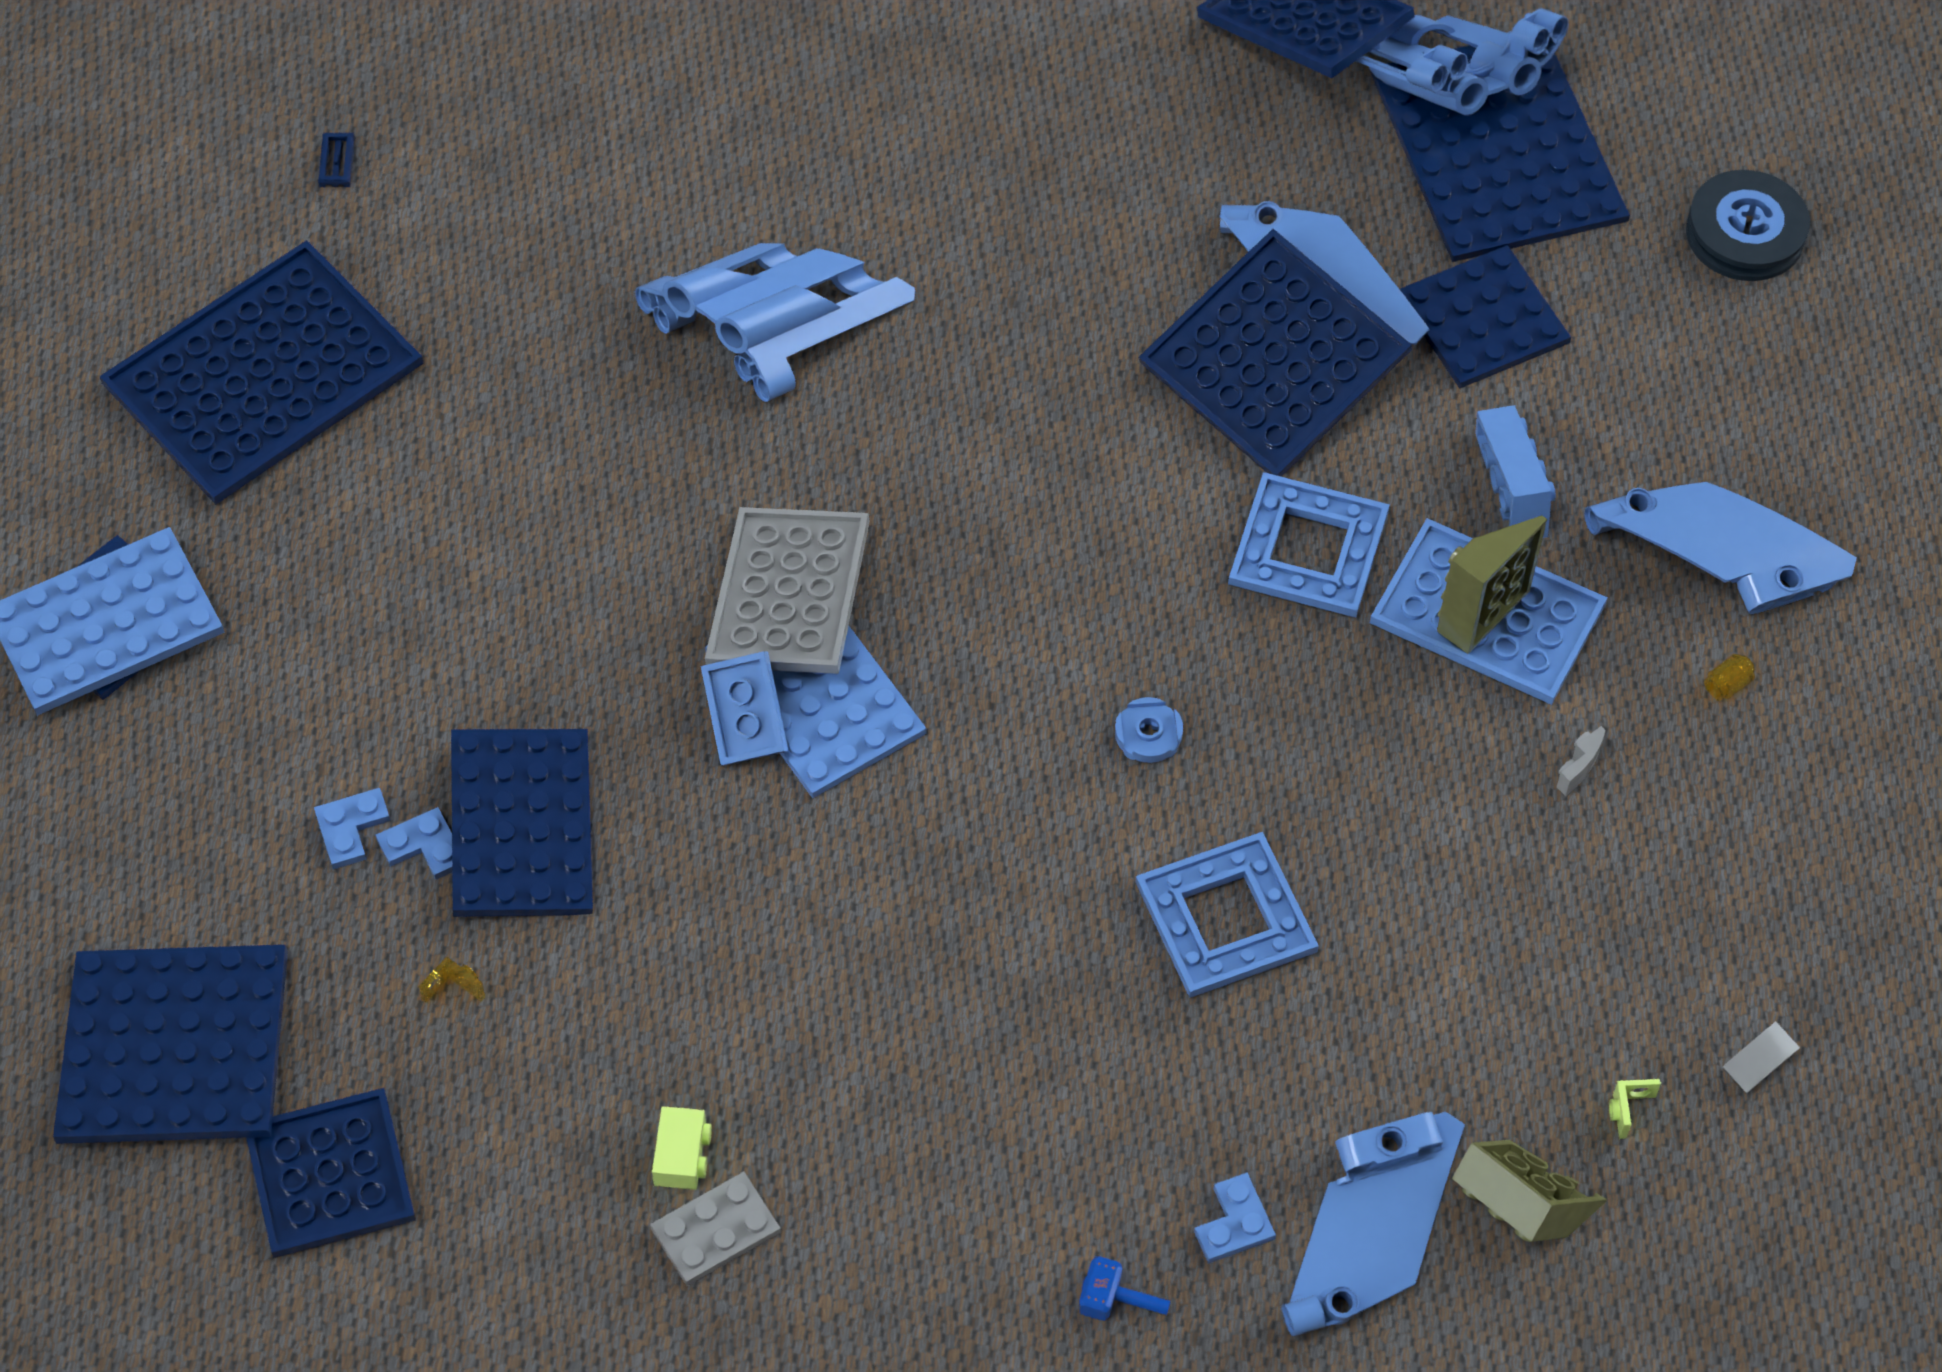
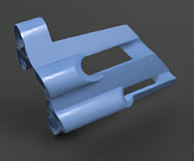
(1443, 75)
(772, 311)

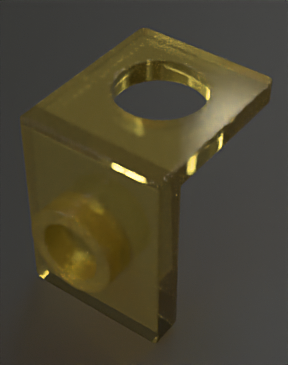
(462, 976)

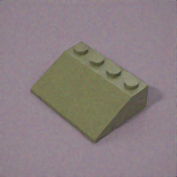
(1488, 581)

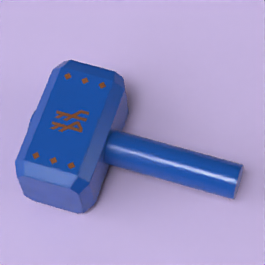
(1102, 1288)

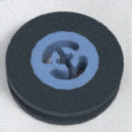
(1776, 230)

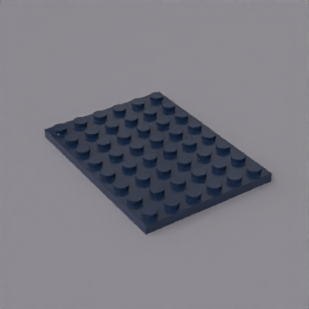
(1510, 170)
(261, 371)

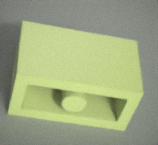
(679, 1148)

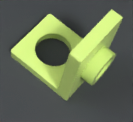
(1619, 1104)

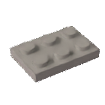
(715, 1228)

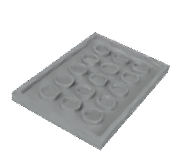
(789, 588)

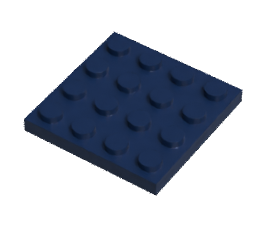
(1485, 316)
(330, 1173)

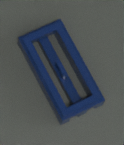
(335, 179)

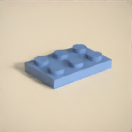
(744, 708)

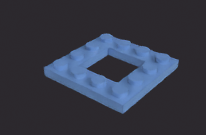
(1335, 592)
(1206, 970)

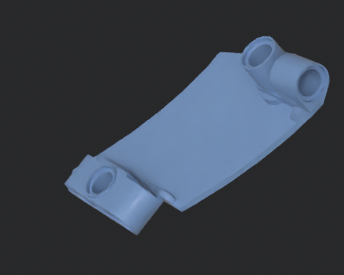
(1336, 251)
(1729, 540)
(1374, 1219)

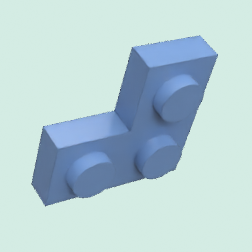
(342, 821)
(423, 835)
(1244, 1223)

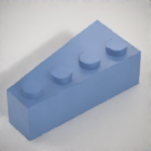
(1514, 466)

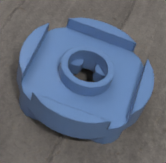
(1148, 747)

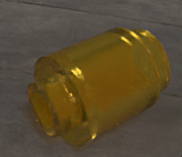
(1730, 677)

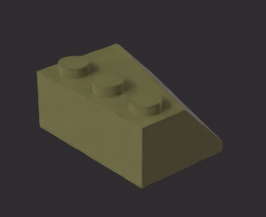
(1522, 1192)

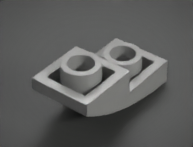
(1584, 757)
(1761, 1057)

